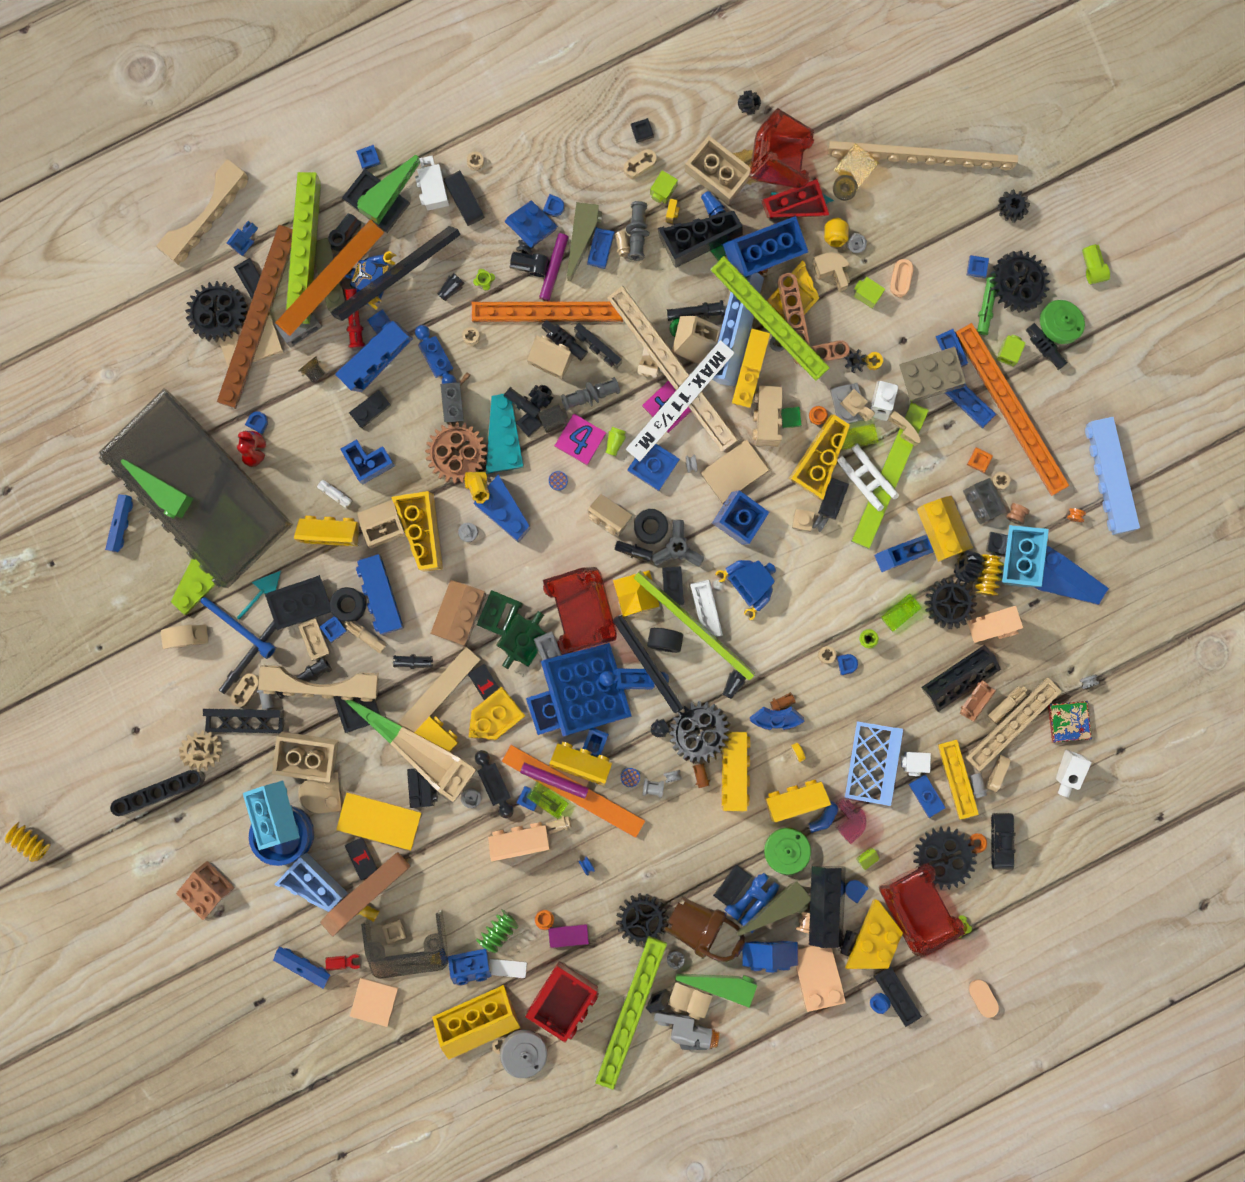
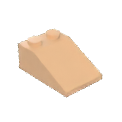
(819, 978)

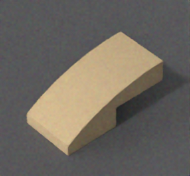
(909, 433)

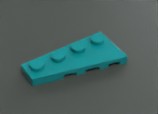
(503, 439)

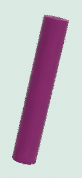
(554, 266)
(554, 780)

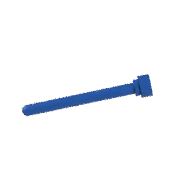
(266, 649)

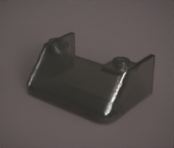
(431, 959)

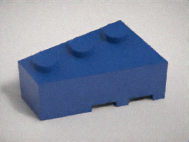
(503, 510)

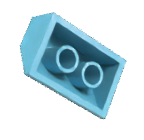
(1025, 556)
(271, 815)

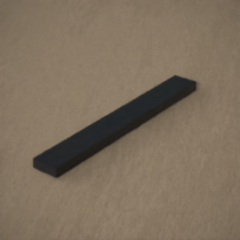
(395, 273)

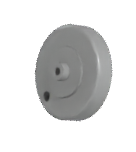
(523, 1054)

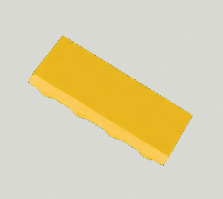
(379, 821)

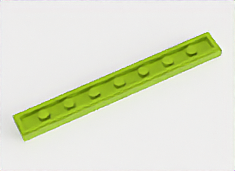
(769, 318)
(891, 472)
(694, 625)
(631, 1012)

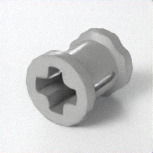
(653, 788)

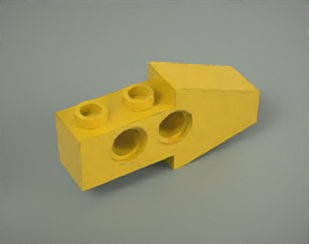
(750, 368)

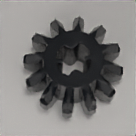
(1018, 201)
(969, 566)

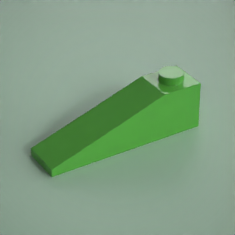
(382, 196)
(164, 495)
(733, 988)

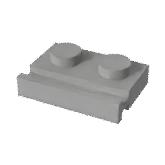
(838, 395)

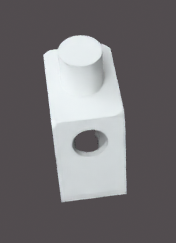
(883, 399)
(1074, 765)

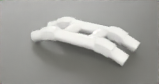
(879, 479)

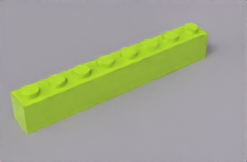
(304, 236)

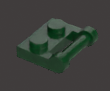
(493, 612)

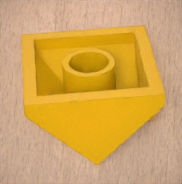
(633, 596)

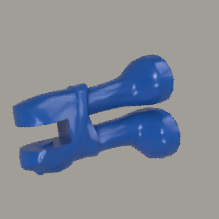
(756, 892)

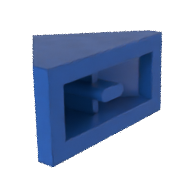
(595, 742)

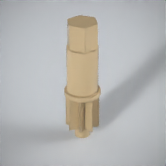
(367, 637)
(1011, 701)

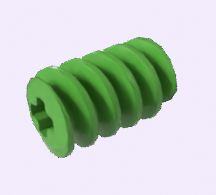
(498, 932)

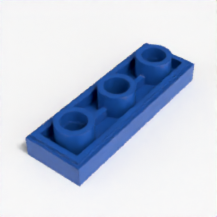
(119, 523)
(302, 967)

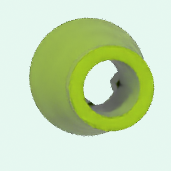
(615, 440)
(873, 638)

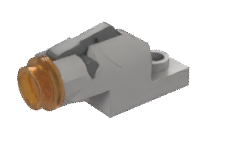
(685, 1034)

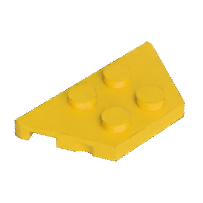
(807, 293)
(875, 941)

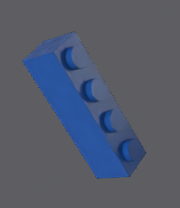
(380, 595)

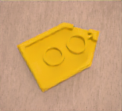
(494, 716)

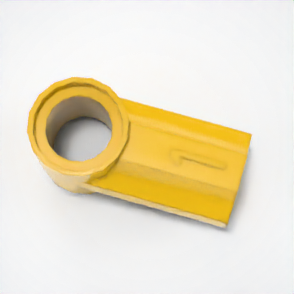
(477, 484)

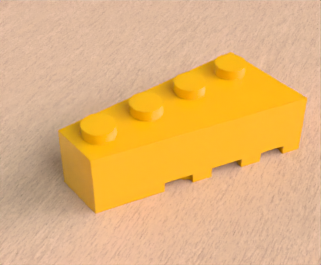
(818, 462)
(421, 528)
(734, 773)

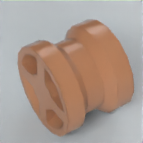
(1017, 514)

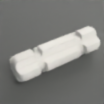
(334, 494)

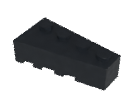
(700, 236)

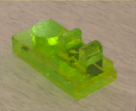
(900, 612)

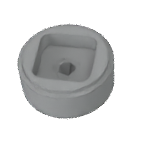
(856, 243)
(468, 532)
(470, 798)

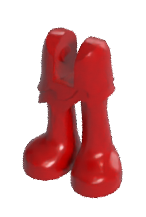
(247, 446)

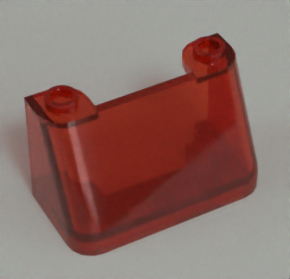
(780, 151)
(581, 609)
(920, 911)

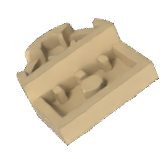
(320, 796)

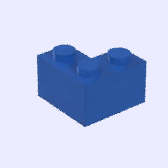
(366, 466)
(770, 955)

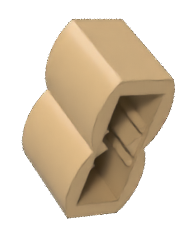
(690, 1000)

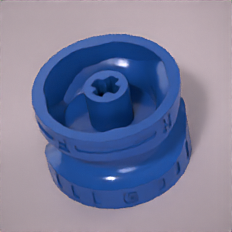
(287, 851)

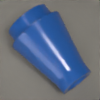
(712, 204)

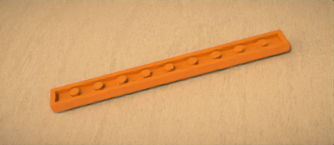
(1011, 409)

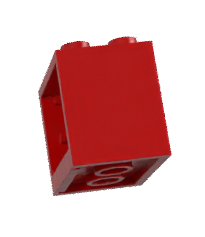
(563, 1002)

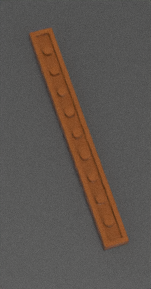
(256, 318)

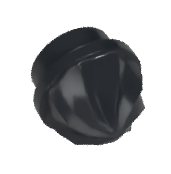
(659, 728)

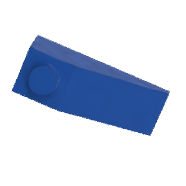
(903, 553)

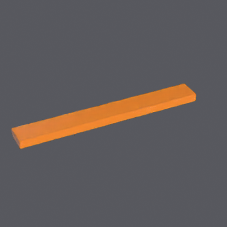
(329, 278)
(544, 311)
(593, 801)

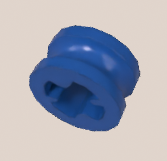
(586, 865)

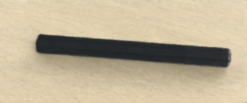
(648, 663)

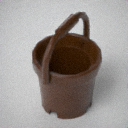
(699, 927)

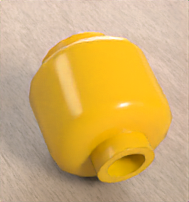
(836, 232)

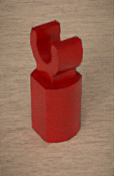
(341, 962)

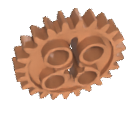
(444, 440)

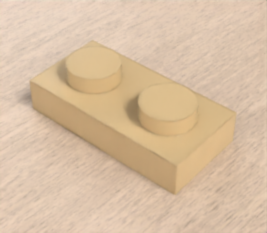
(314, 639)

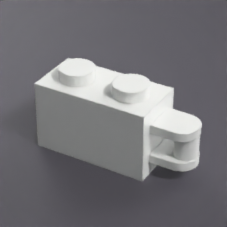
(432, 185)

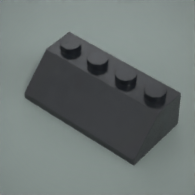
(827, 906)

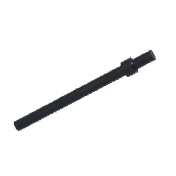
(234, 675)

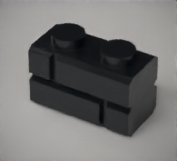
(420, 790)

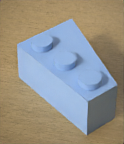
(312, 883)

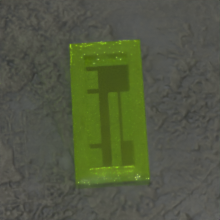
(861, 435)
(547, 800)

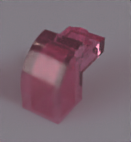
(855, 823)

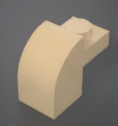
(835, 265)
(647, 366)
(184, 636)

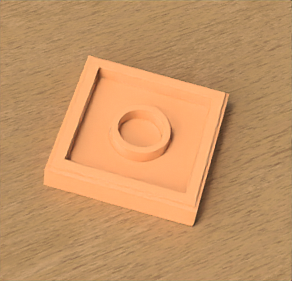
(374, 1002)

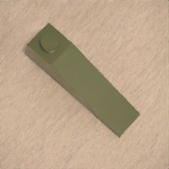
(584, 227)
(322, 259)
(789, 901)

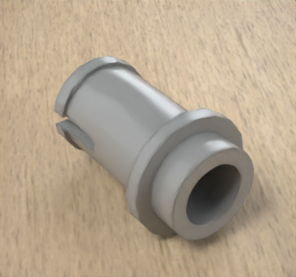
(266, 700)
(978, 785)

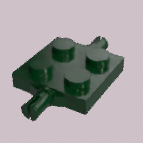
(519, 640)

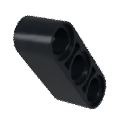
(463, 198)

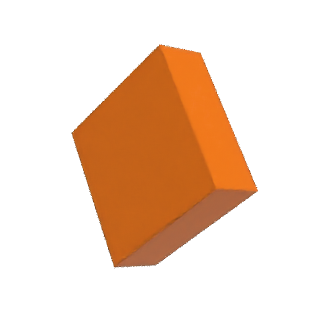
(979, 460)

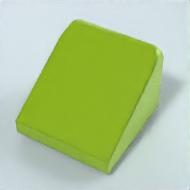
(868, 858)

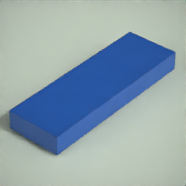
(972, 405)

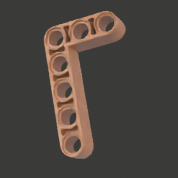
(830, 353)
(364, 894)

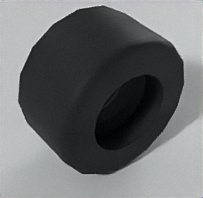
(648, 514)
(356, 613)
(665, 640)

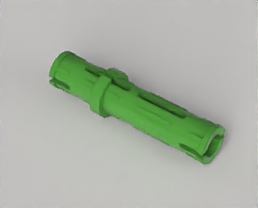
(983, 327)

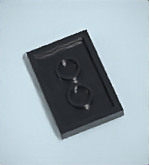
(360, 187)
(298, 602)

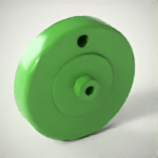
(1062, 321)
(787, 851)

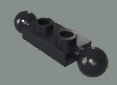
(494, 784)

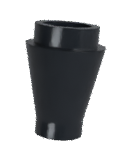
(450, 287)
(733, 684)

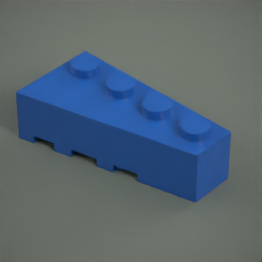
(374, 357)

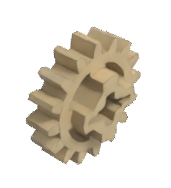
(200, 744)

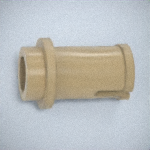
(622, 243)
(559, 824)

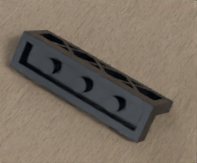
(960, 675)
(250, 713)

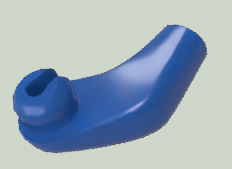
(826, 818)

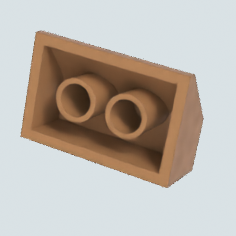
(458, 613)

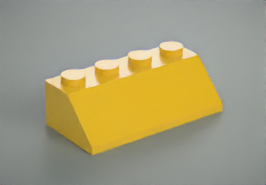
(475, 1022)

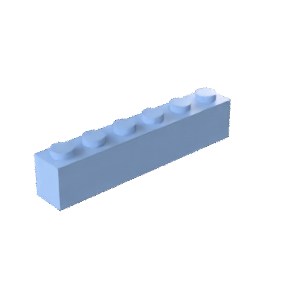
(735, 334)
(1112, 476)

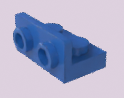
(469, 967)

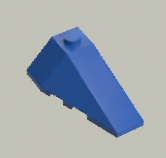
(1069, 580)

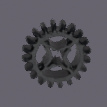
(950, 612)
(651, 915)

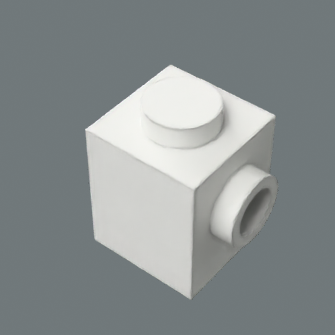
(916, 763)

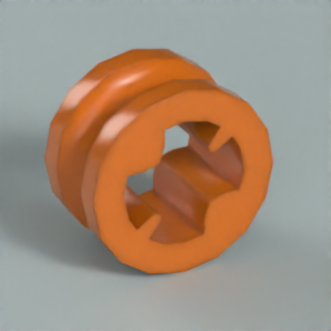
(1076, 515)

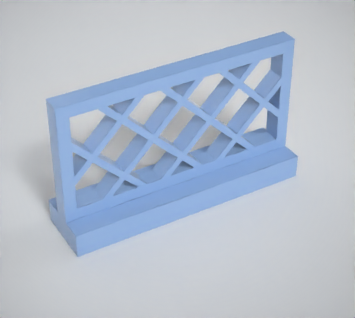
(890, 768)

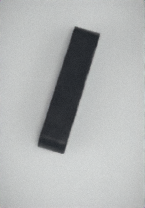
(148, 793)

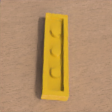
(958, 779)

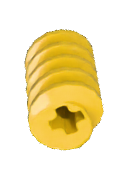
(989, 575)
(26, 843)

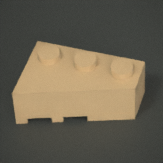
(767, 416)

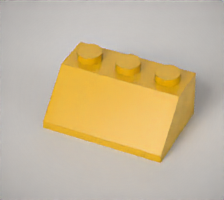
(944, 528)
(327, 531)
(580, 763)
(797, 800)

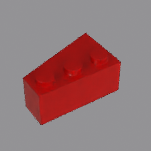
(797, 202)

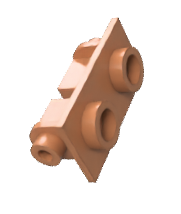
(977, 702)

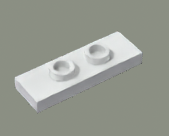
(706, 607)

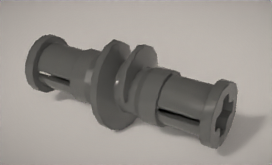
(637, 231)
(590, 393)

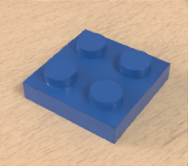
(531, 224)
(654, 467)

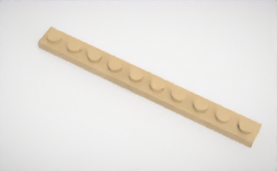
(927, 155)
(670, 365)

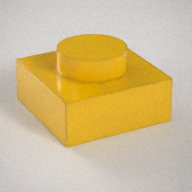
(672, 212)

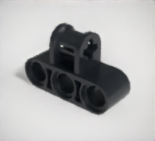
(1002, 841)

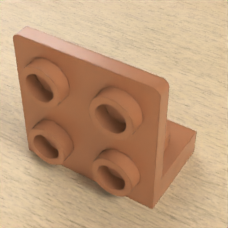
(204, 890)

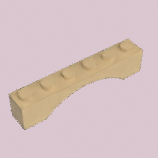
(179, 242)
(277, 678)

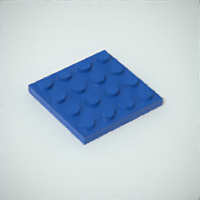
(577, 691)

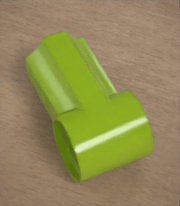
(1096, 269)

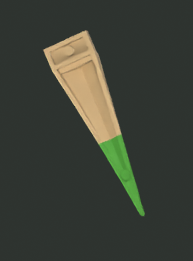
(438, 766)

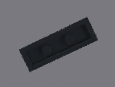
(597, 346)
(898, 996)

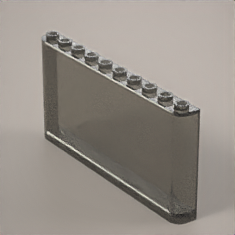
(230, 515)

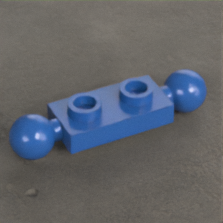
(434, 355)
(629, 679)

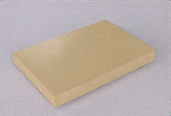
(268, 345)
(734, 471)

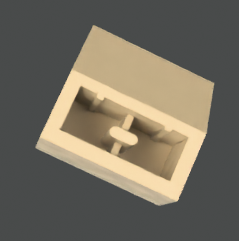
(695, 338)
(549, 357)
(609, 515)
(381, 524)

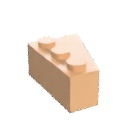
(1000, 624)

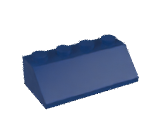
(766, 247)

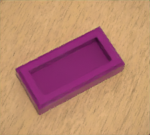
(568, 935)

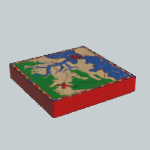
(1069, 721)

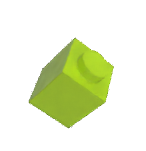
(663, 187)
(868, 292)
(1011, 350)

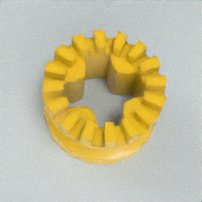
(878, 357)

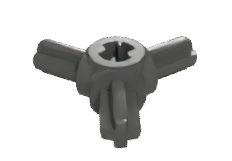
(677, 538)

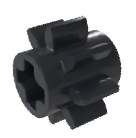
(749, 102)
(856, 356)
(541, 396)

